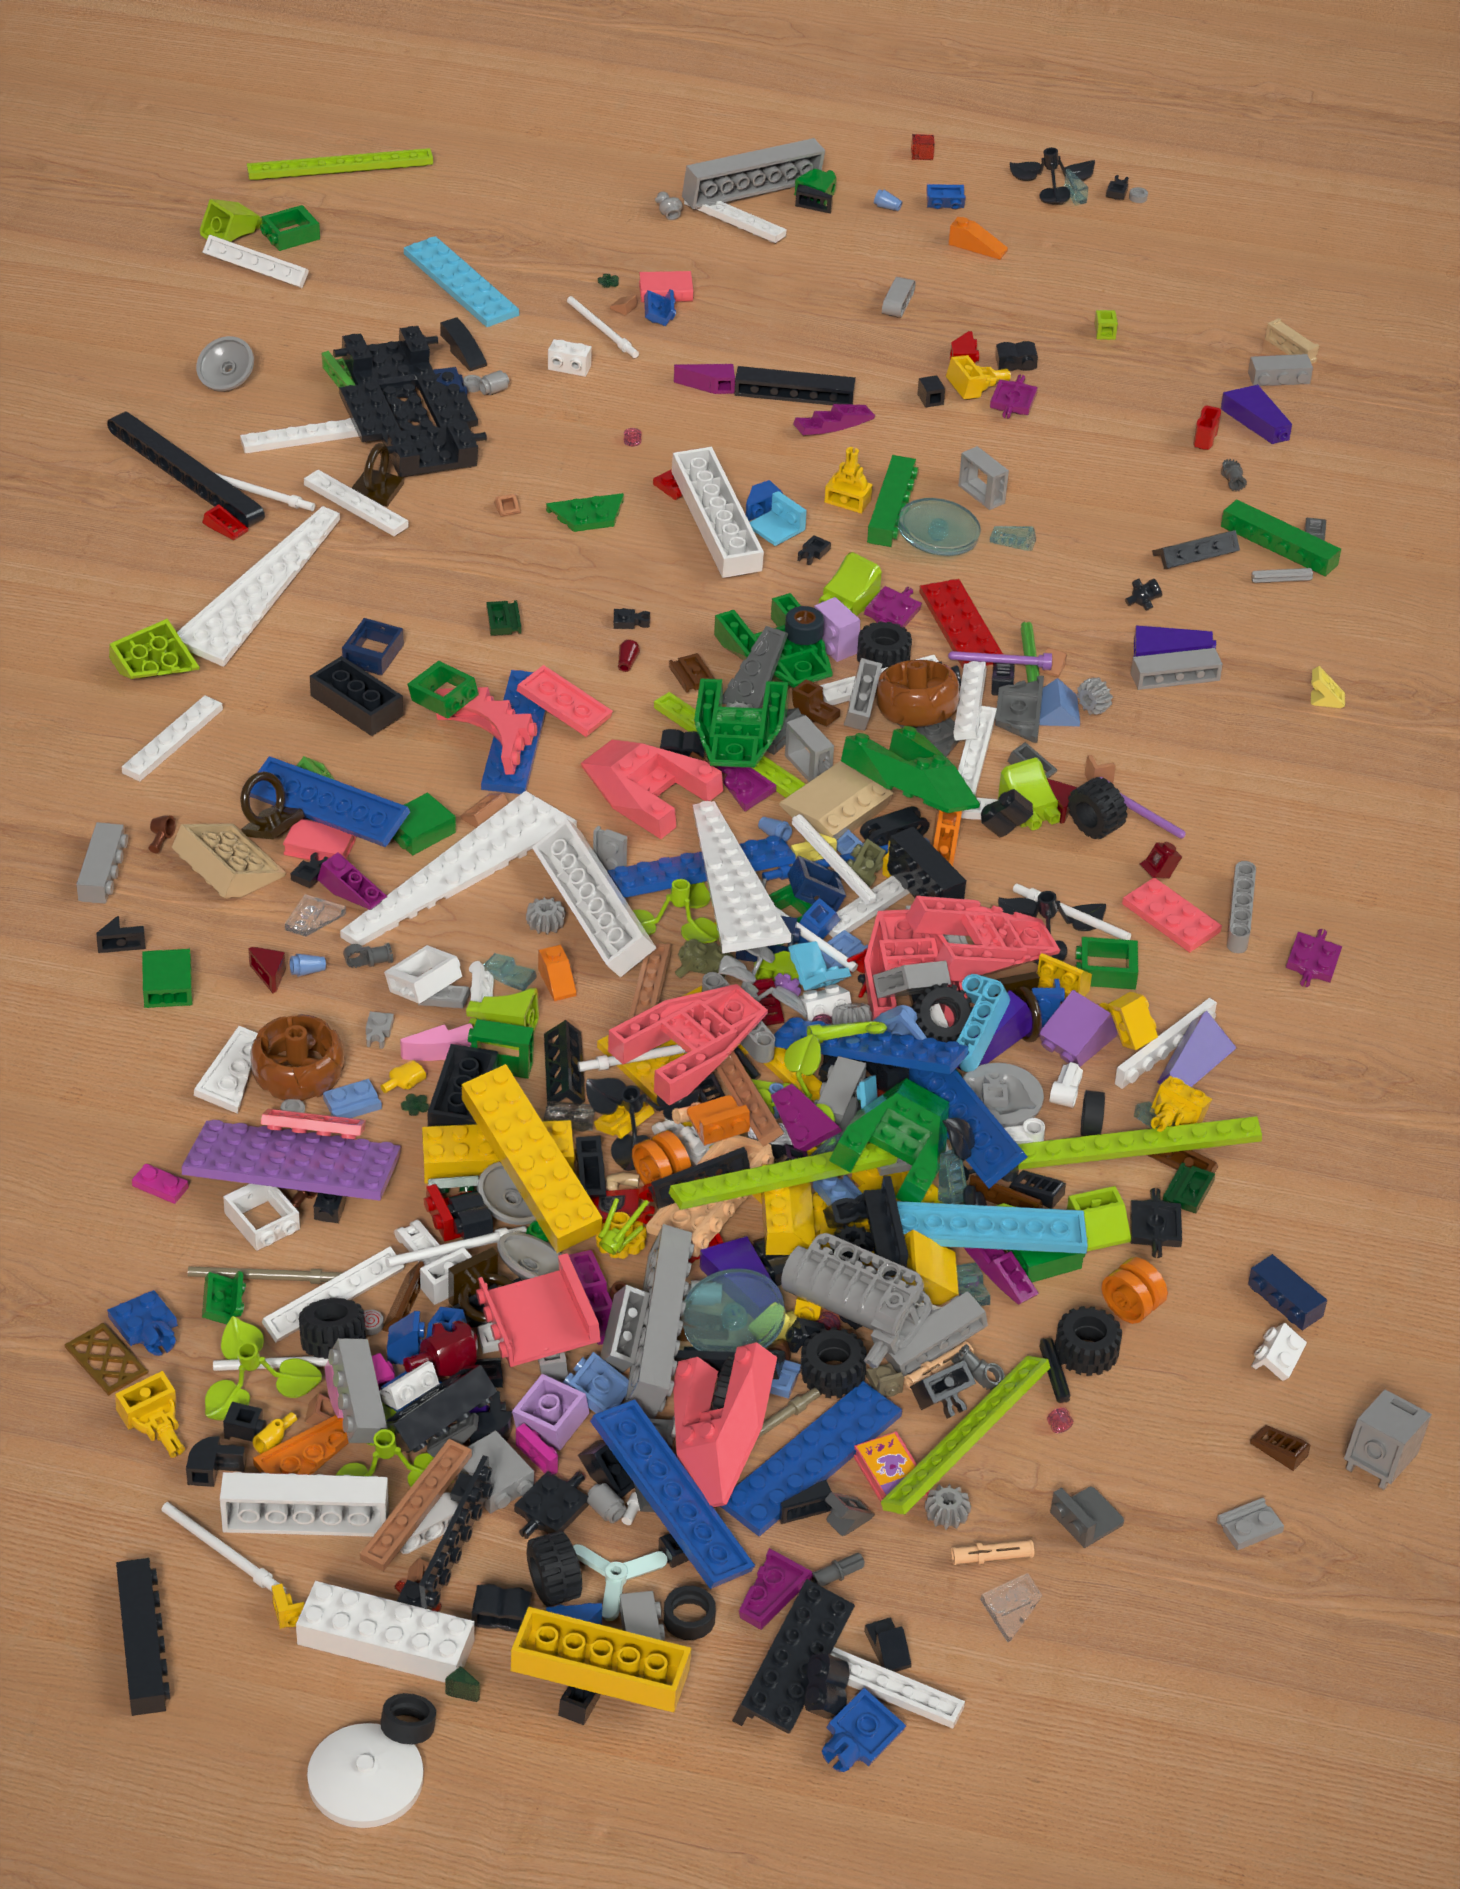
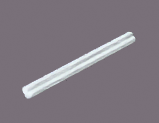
(834, 859)

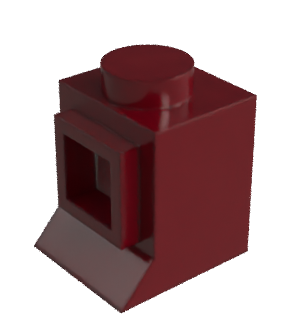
(1161, 860)

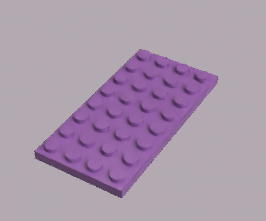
(292, 1160)

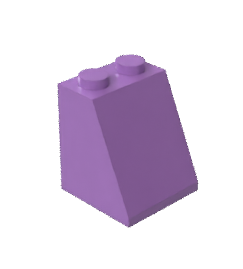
(1078, 1029)

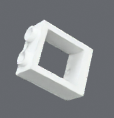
(404, 978)
(240, 1202)

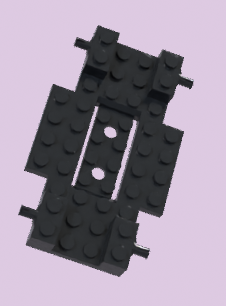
(392, 371)

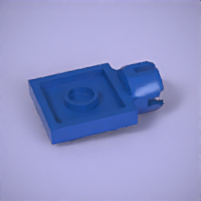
(145, 1322)
(861, 1732)

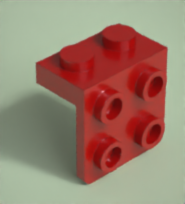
(440, 1213)

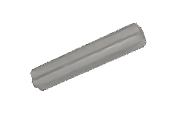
(1282, 575)

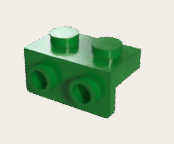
(223, 1297)

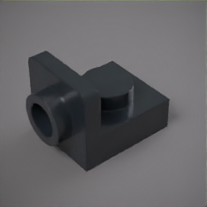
(800, 1332)

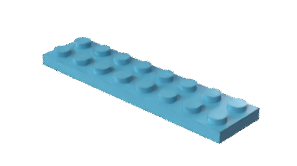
(461, 281)
(996, 1226)

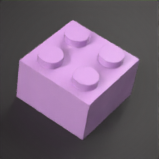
(839, 629)
(552, 1411)

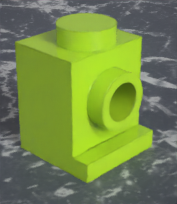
(1106, 324)

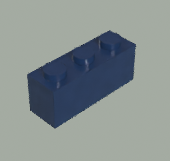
(1287, 1292)

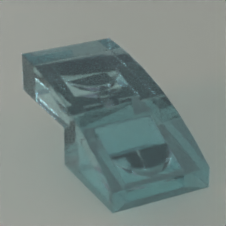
(507, 972)
(971, 1280)

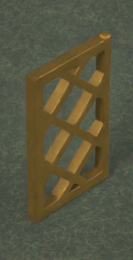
(98, 1375)

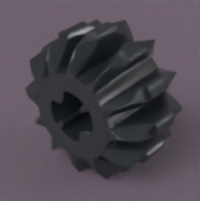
(855, 1236)

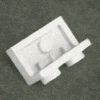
(824, 1001)
(1279, 1351)
(409, 1386)

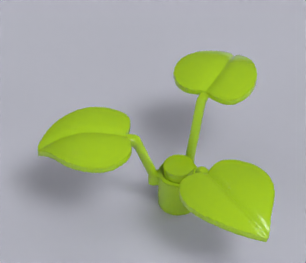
(685, 896)
(804, 1058)
(244, 1343)
(386, 1448)

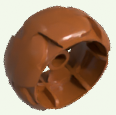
(917, 693)
(296, 1037)

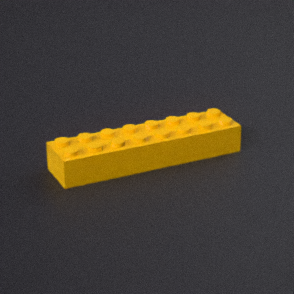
(531, 1158)

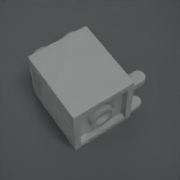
(1387, 1437)

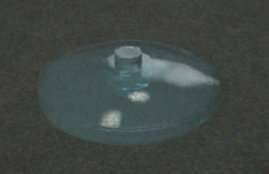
(939, 526)
(733, 1311)

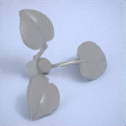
(737, 969)

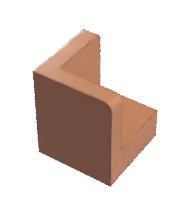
(1093, 770)

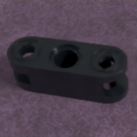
(892, 823)

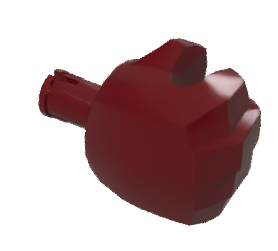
(446, 1350)

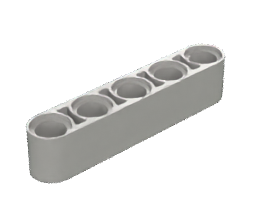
(1241, 907)
(760, 1041)

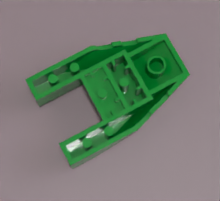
(795, 661)
(736, 733)
(911, 766)
(905, 1124)

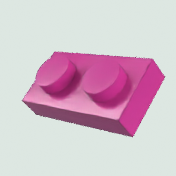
(160, 1183)
(536, 1450)

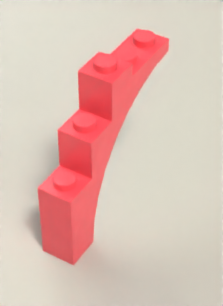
(501, 721)

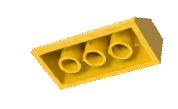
(788, 1219)

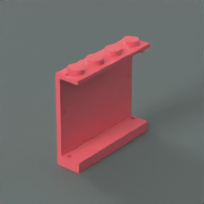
(540, 1315)

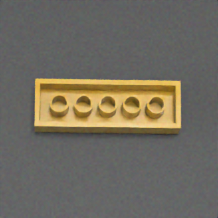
(466, 1152)
(600, 1659)

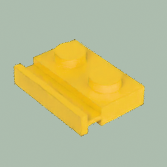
(620, 1123)

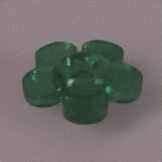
(608, 280)
(415, 1104)

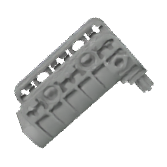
(859, 1291)

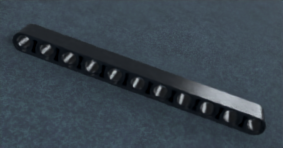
(184, 468)

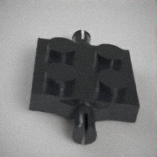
(1156, 1223)
(551, 1504)

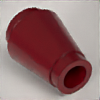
(628, 653)

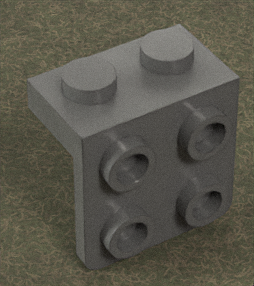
(1085, 1515)

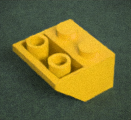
(1069, 976)

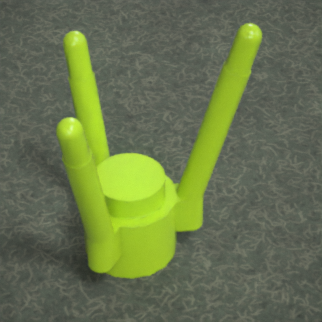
(613, 1240)

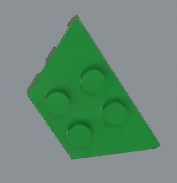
(588, 512)

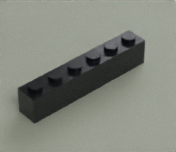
(794, 386)
(141, 1637)

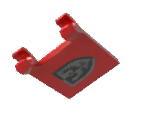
(627, 1203)

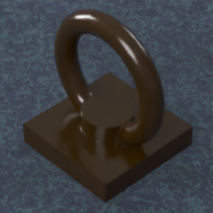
(378, 484)
(272, 820)
(1022, 987)
(464, 1281)

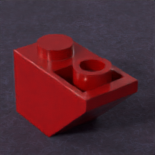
(965, 346)

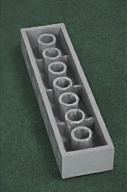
(750, 173)
(658, 1342)

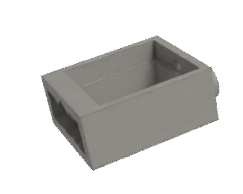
(990, 494)
(802, 734)

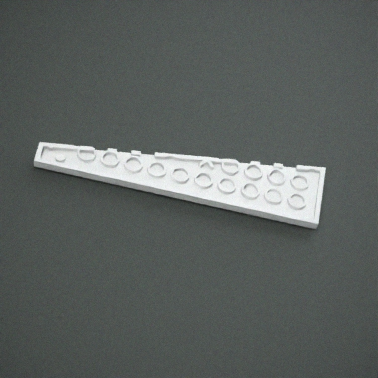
(235, 613)
(471, 859)
(739, 900)

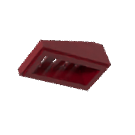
(777, 1018)

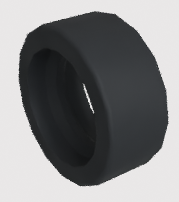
(1092, 1113)
(689, 1595)
(409, 1705)

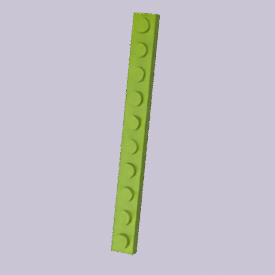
(342, 163)
(684, 715)
(1140, 1142)
(771, 1177)
(965, 1435)

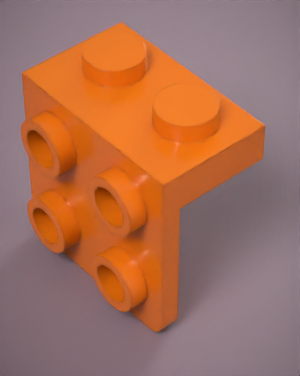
(719, 1119)

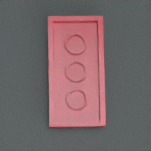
(564, 700)
(1172, 914)
(323, 1124)

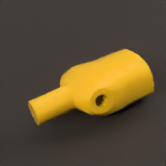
(404, 1076)
(273, 1433)

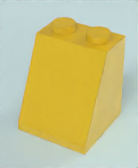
(934, 1264)

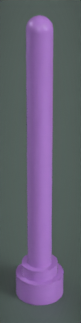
(1043, 661)
(1166, 825)

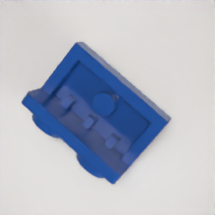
(945, 196)
(659, 308)
(1049, 1000)

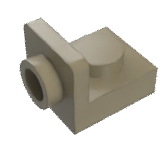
(885, 1380)

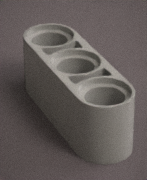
(898, 297)

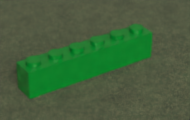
(892, 498)
(1281, 537)

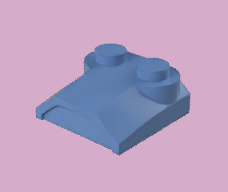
(901, 1021)

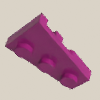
(774, 1588)

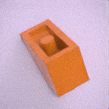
(556, 972)

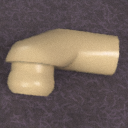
(621, 1178)

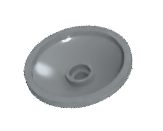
(222, 356)
(503, 1197)
(527, 1255)

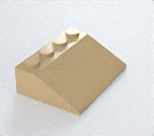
(838, 800)
(226, 858)

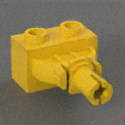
(972, 379)
(848, 485)
(1132, 1020)
(1178, 1103)
(151, 1410)

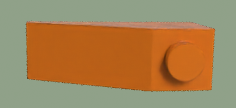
(974, 238)
(946, 834)

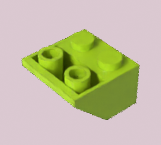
(1103, 1216)

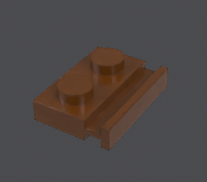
(689, 671)

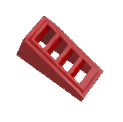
(217, 515)

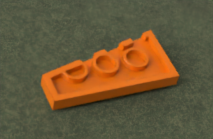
(305, 1451)

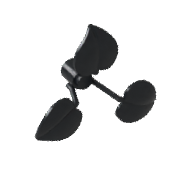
(1029, 171)
(1047, 907)
(605, 1097)
(962, 1142)

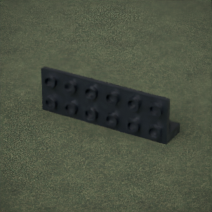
(471, 1495)
(782, 1678)

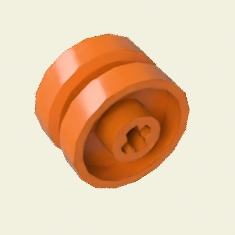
(659, 1157)
(1134, 1290)

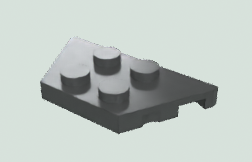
(1020, 708)
(940, 735)

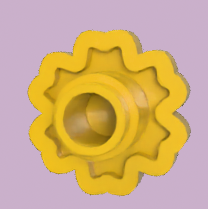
(635, 1245)

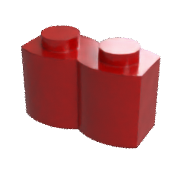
(1207, 427)

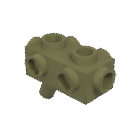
(866, 860)
(700, 958)

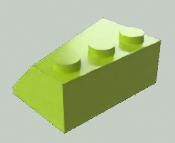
(151, 652)

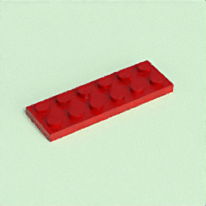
(958, 618)

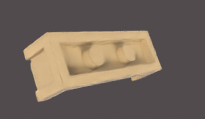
(1290, 341)

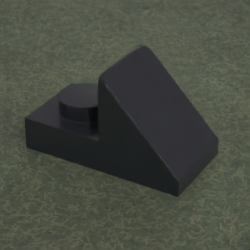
(115, 939)
(889, 1644)

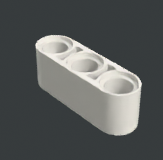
(433, 1525)

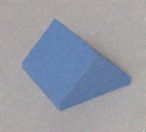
(1059, 705)

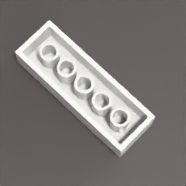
(303, 1504)
(384, 1632)

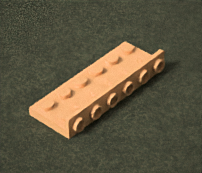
(709, 1219)

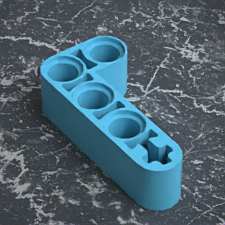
(986, 1027)

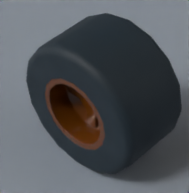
(804, 625)

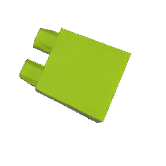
(228, 220)
(854, 583)
(1031, 782)
(512, 1009)

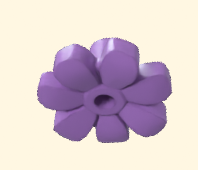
(786, 982)

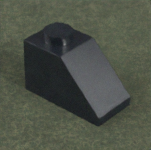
(605, 1468)

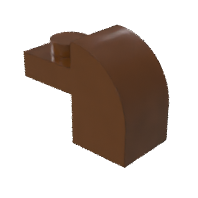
(809, 701)

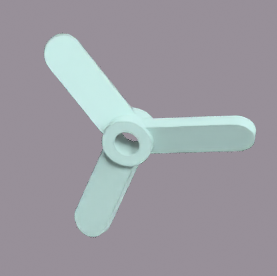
(624, 1572)

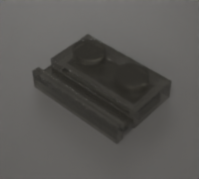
(581, 1115)

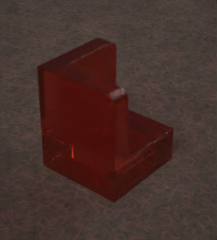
(922, 147)

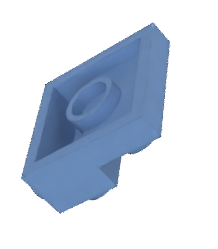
(600, 1383)

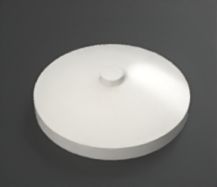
(364, 1776)

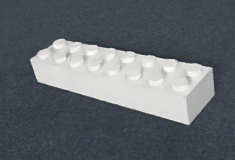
(717, 512)
(594, 898)

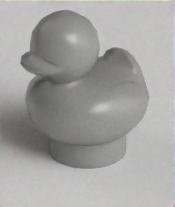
(668, 206)

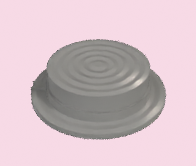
(1023, 1089)

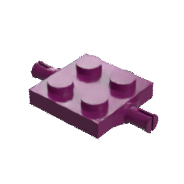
(1013, 397)
(893, 606)
(1313, 957)

